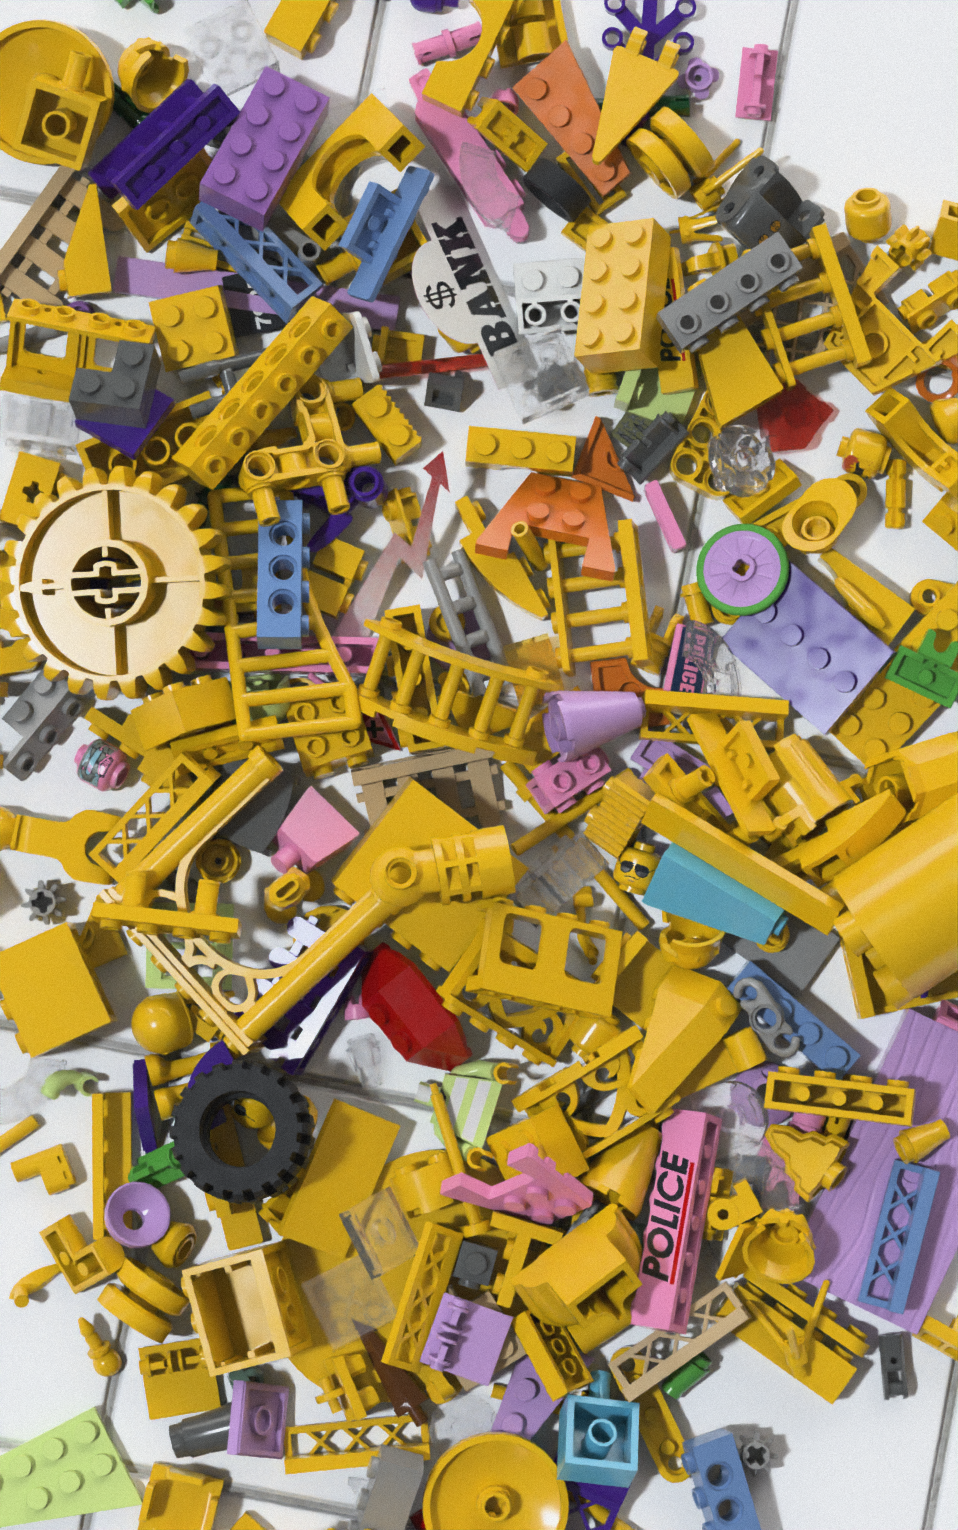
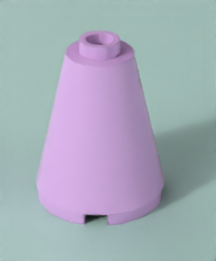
(589, 719)

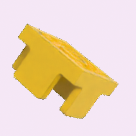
(179, 1499)

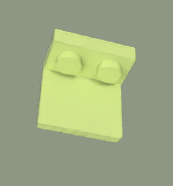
(642, 395)

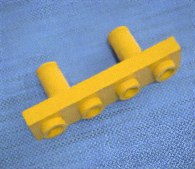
(686, 790)
(182, 924)

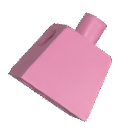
(311, 834)

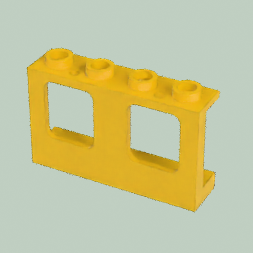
(53, 376)
(547, 983)

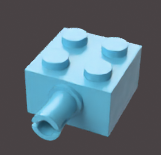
(598, 1436)

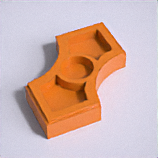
(616, 676)

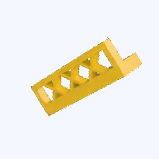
(724, 706)
(168, 819)
(110, 1153)
(422, 1296)
(348, 1457)

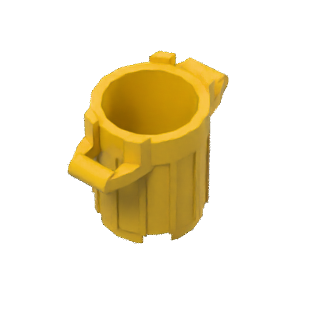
(805, 792)

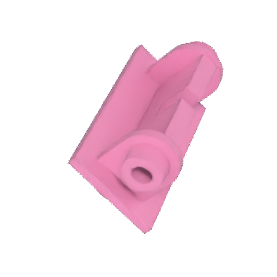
(756, 83)

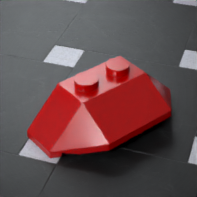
(411, 1012)

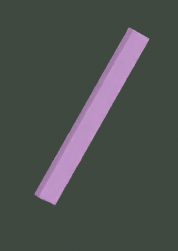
(153, 281)

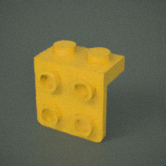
(330, 750)
(637, 976)

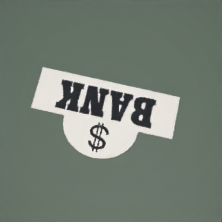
(459, 281)

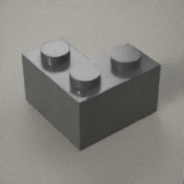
(119, 395)

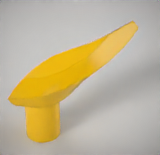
(32, 1283)

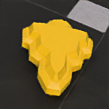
(810, 1158)

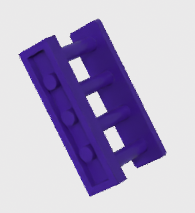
(163, 143)

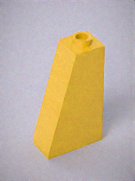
(736, 373)

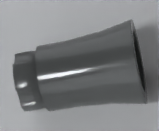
(201, 1433)

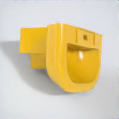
(584, 1273)

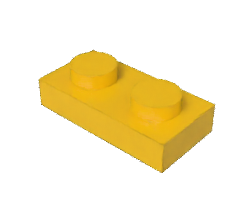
(750, 508)

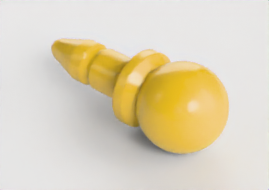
(105, 1359)

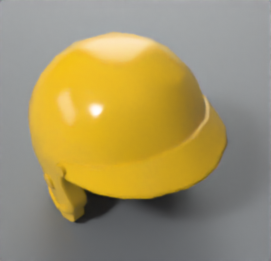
(162, 1023)

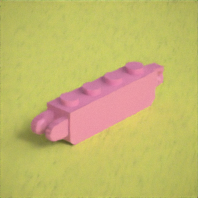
(446, 135)

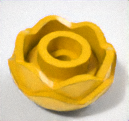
(218, 849)

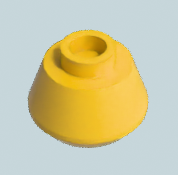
(945, 417)
(175, 1245)

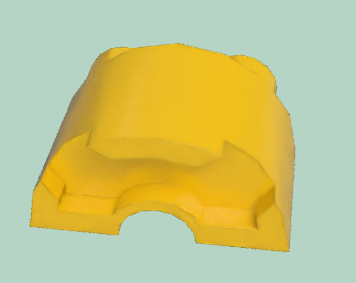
(420, 1188)

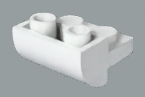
(548, 294)

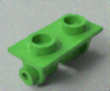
(157, 1167)

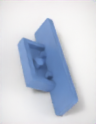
(381, 227)

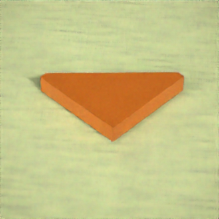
(599, 463)

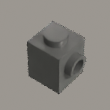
(475, 1264)

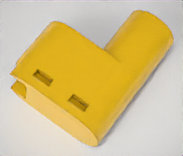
(52, 1166)

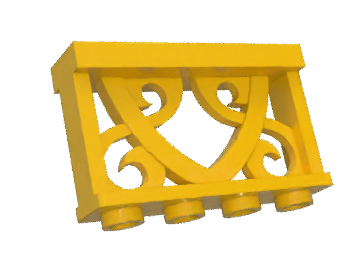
(500, 1022)

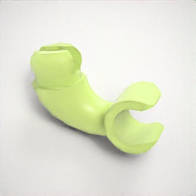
(61, 1079)

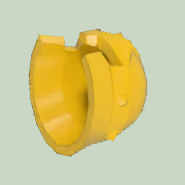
(150, 73)
(688, 942)
(780, 1247)

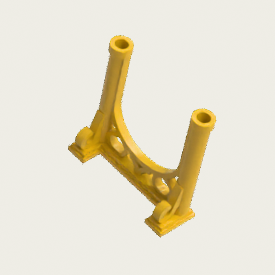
(298, 977)

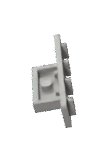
(40, 719)

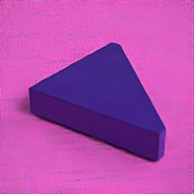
(143, 1106)

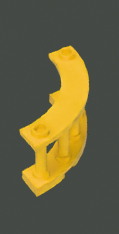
(437, 725)

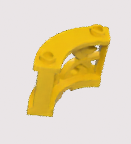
(616, 1059)

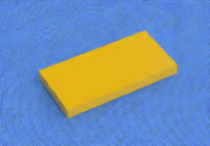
(338, 1176)

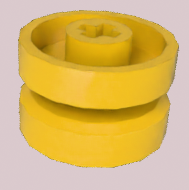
(670, 153)
(141, 1303)

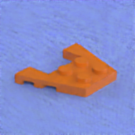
(559, 512)

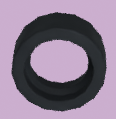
(556, 189)

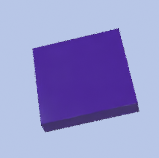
(129, 439)

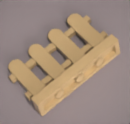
(55, 224)
(443, 780)

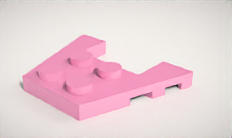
(535, 1195)

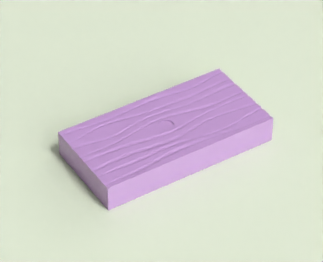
(847, 1216)

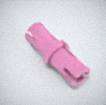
(447, 43)

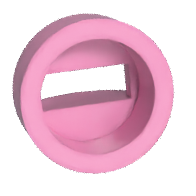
(508, 96)
(354, 1011)

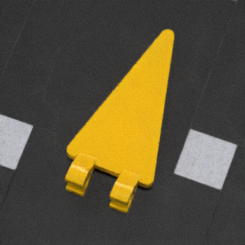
(632, 90)

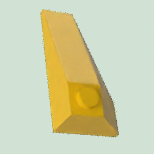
(684, 1026)

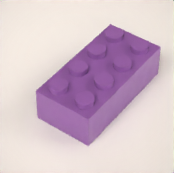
(264, 148)

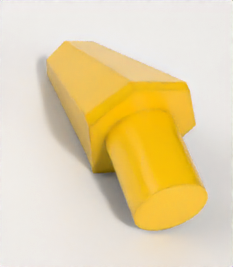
(273, 437)

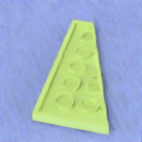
(65, 1474)

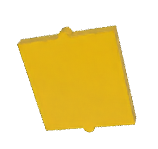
(733, 1261)

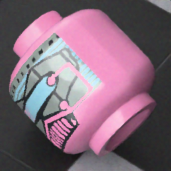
(101, 765)

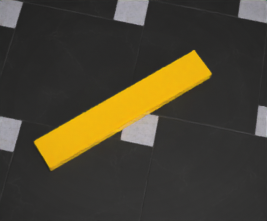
(742, 863)

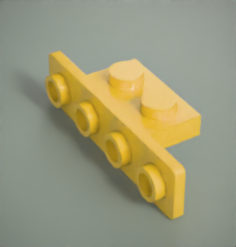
(739, 768)
(238, 1220)

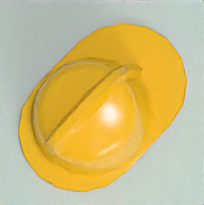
(820, 516)

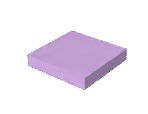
(258, 1420)

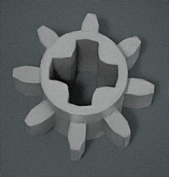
(36, 896)
(756, 1443)

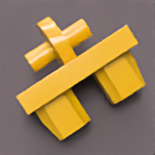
(353, 1401)

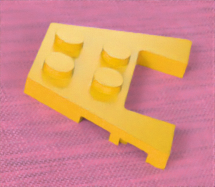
(893, 348)

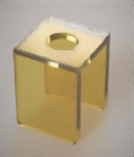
(537, 653)

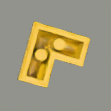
(76, 1259)

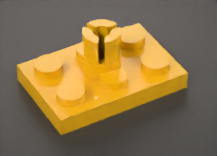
(168, 206)

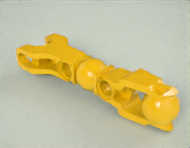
(59, 840)

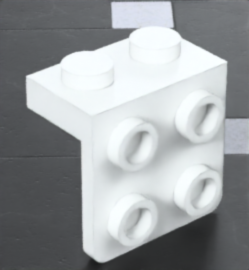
(353, 354)

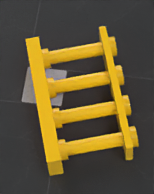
(841, 314)
(631, 611)

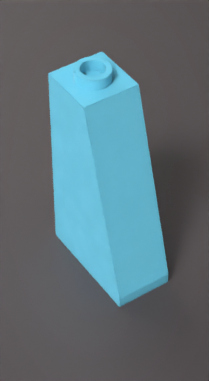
(710, 897)

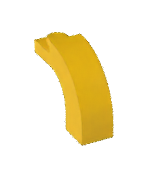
(915, 440)

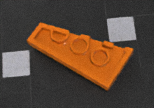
(568, 110)

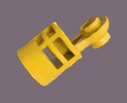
(453, 866)

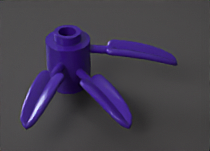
(357, 483)

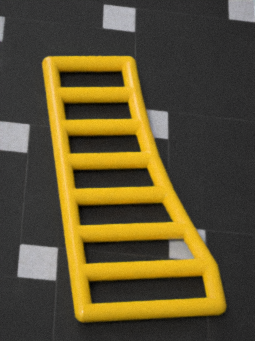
(239, 666)

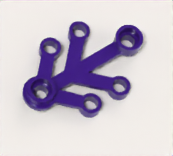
(655, 32)

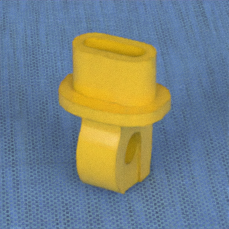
(713, 261)
(442, 1387)

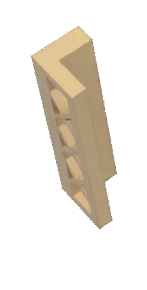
(687, 1352)

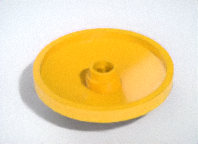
(44, 49)
(495, 1485)

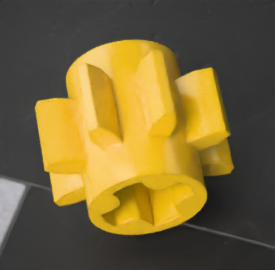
(909, 247)

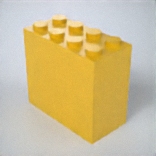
(410, 822)

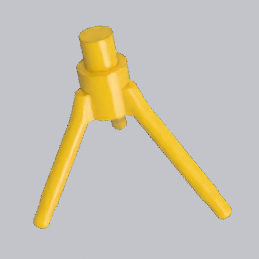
(794, 1348)

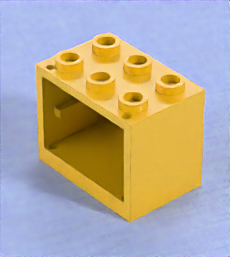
(52, 991)
(246, 1308)

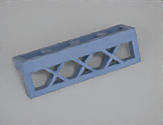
(251, 265)
(911, 1242)

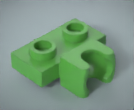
(927, 670)

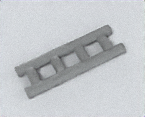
(451, 610)

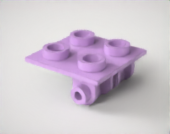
(466, 1339)

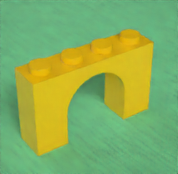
(364, 134)

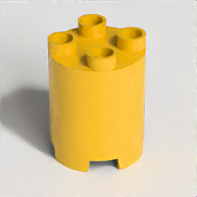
(905, 905)

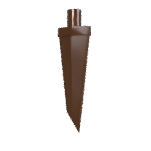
(397, 1382)

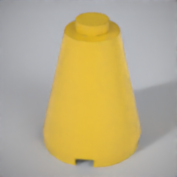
(625, 1170)

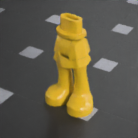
(288, 891)

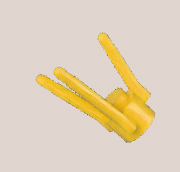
(708, 191)

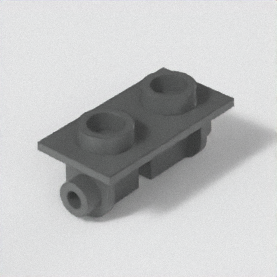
(661, 439)

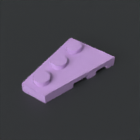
(526, 1401)

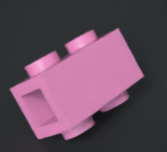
(559, 783)

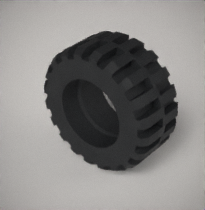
(196, 1116)

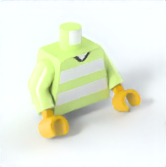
(470, 1099)

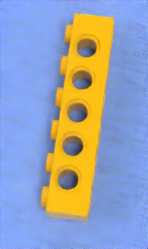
(262, 392)

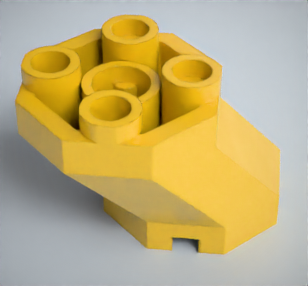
(916, 775)

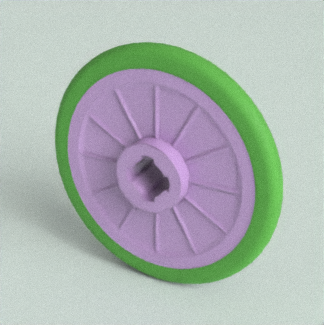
(762, 581)

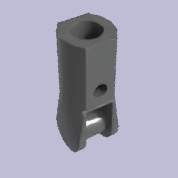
(893, 1359)

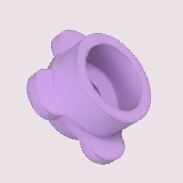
(695, 68)

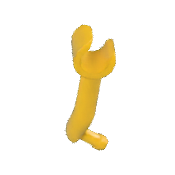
(582, 900)

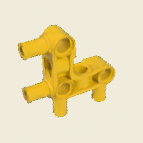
(300, 465)

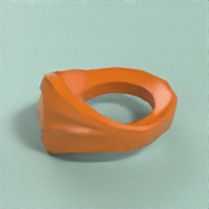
(950, 393)

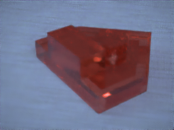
(792, 419)

